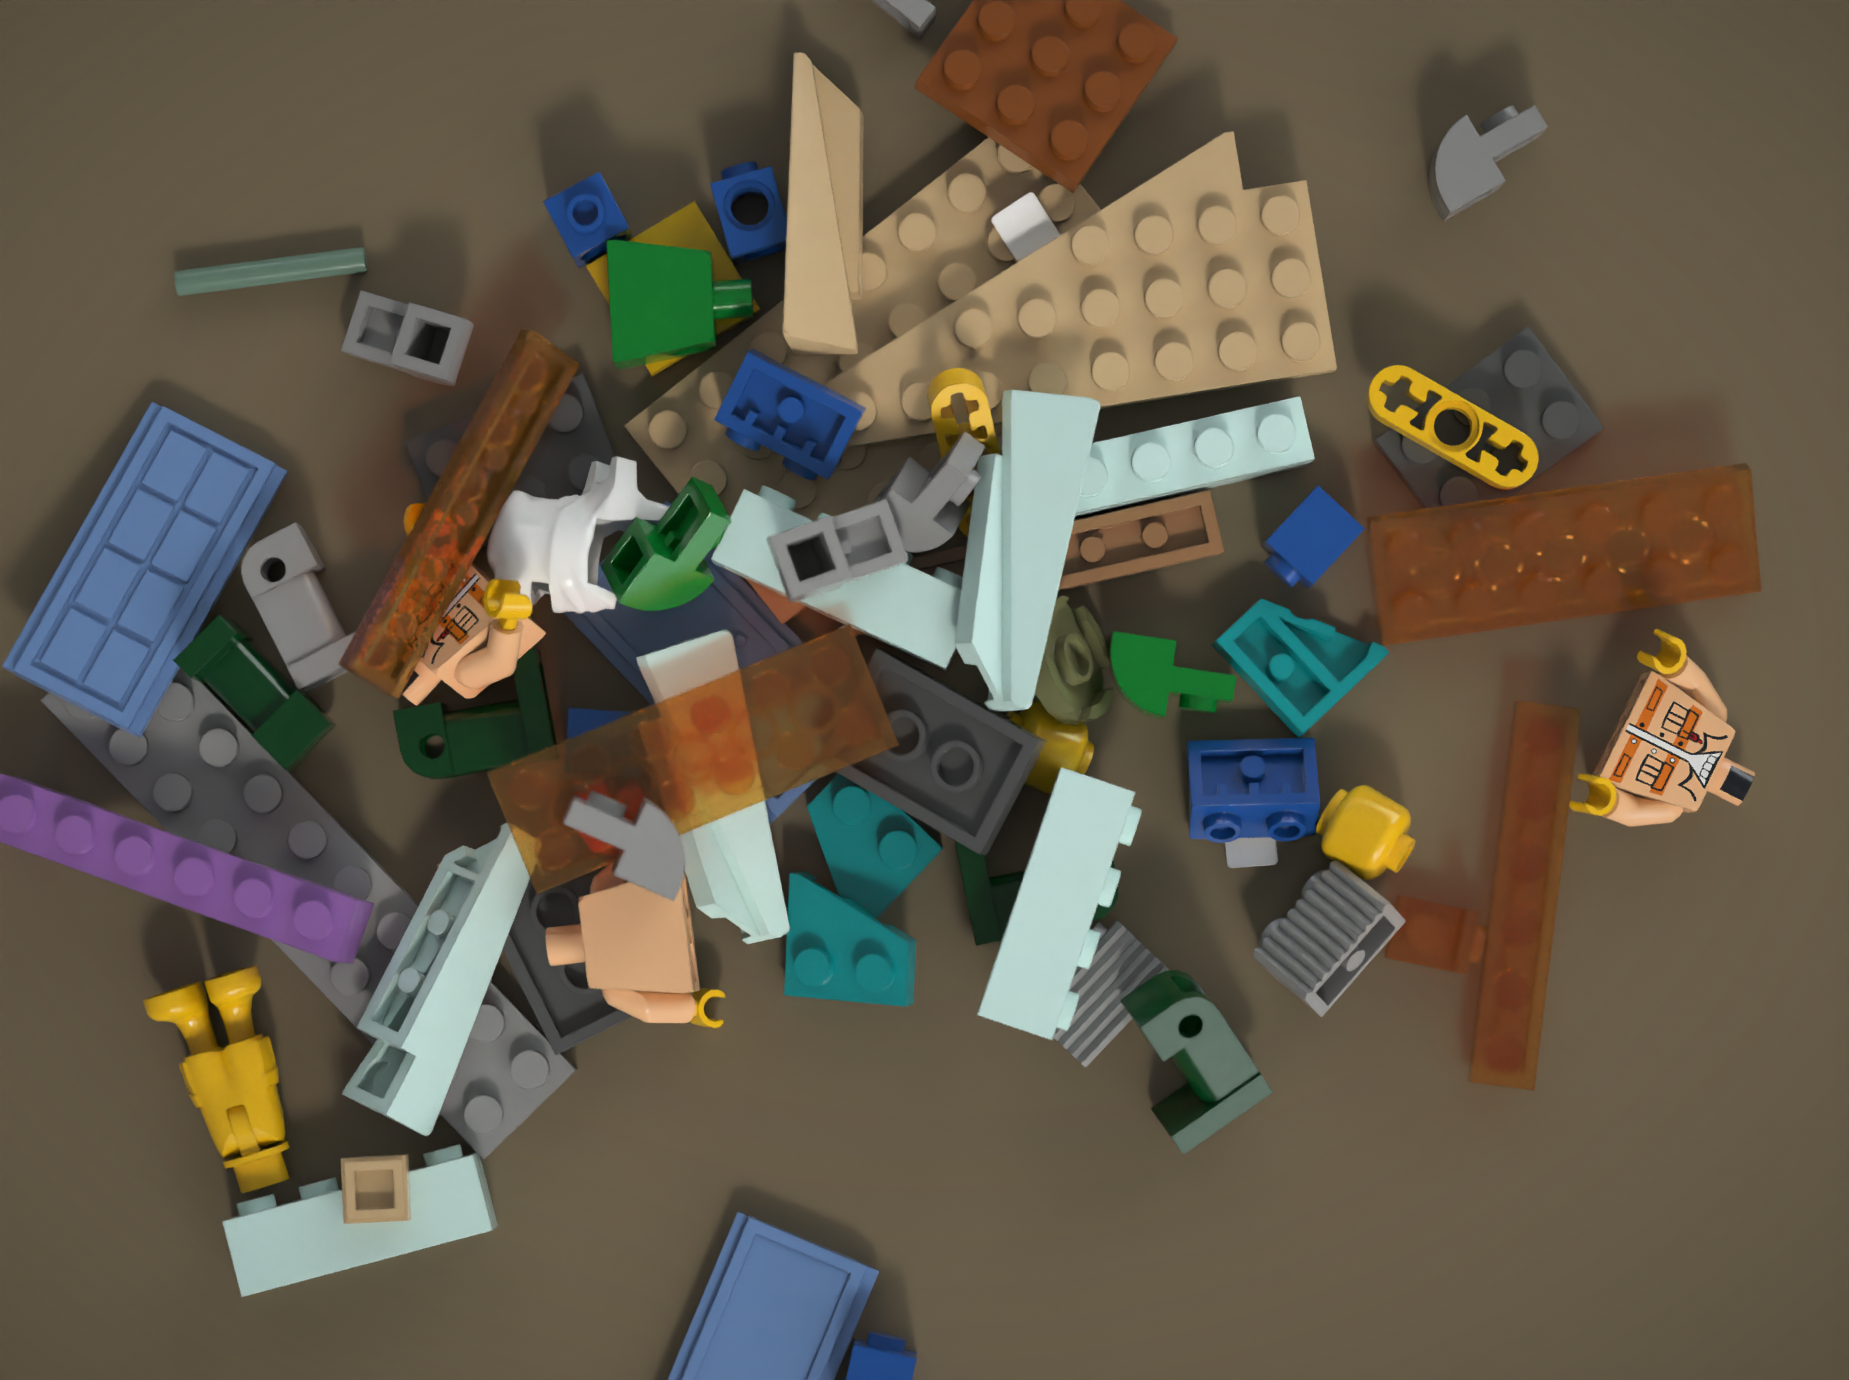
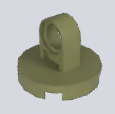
(1072, 667)

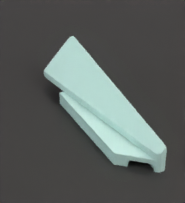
(1021, 540)
(733, 858)
(438, 983)

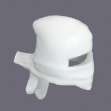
(558, 542)

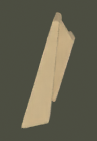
(823, 216)

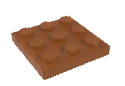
(1047, 76)

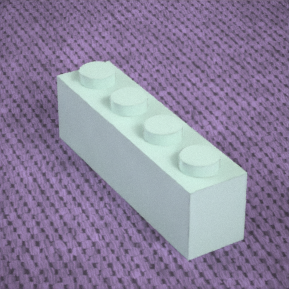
(1195, 456)
(892, 606)
(1056, 904)
(309, 1238)

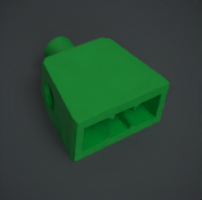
(667, 302)

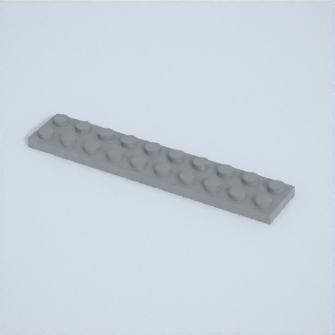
(222, 789)

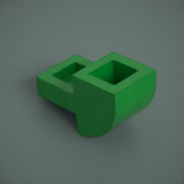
(665, 562)
(1146, 677)

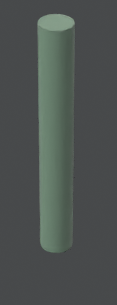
(271, 271)

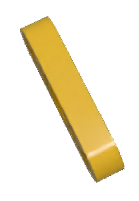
(978, 411)
(1486, 463)

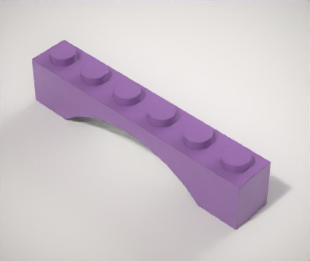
(181, 871)

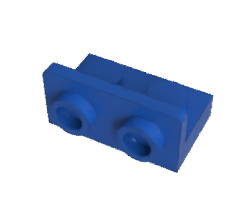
(789, 416)
(1252, 789)

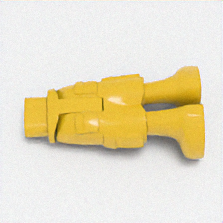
(230, 1083)

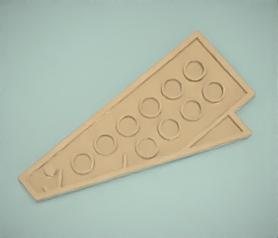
(1139, 303)

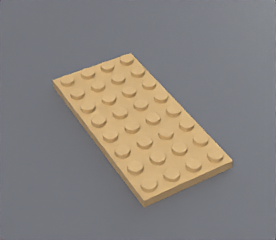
(911, 269)

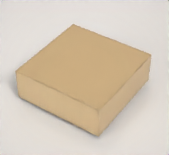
(375, 1189)

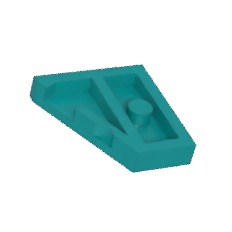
(1295, 662)
(868, 844)
(843, 951)

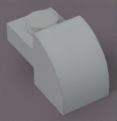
(1465, 163)
(408, 338)
(933, 503)
(837, 550)
(648, 845)

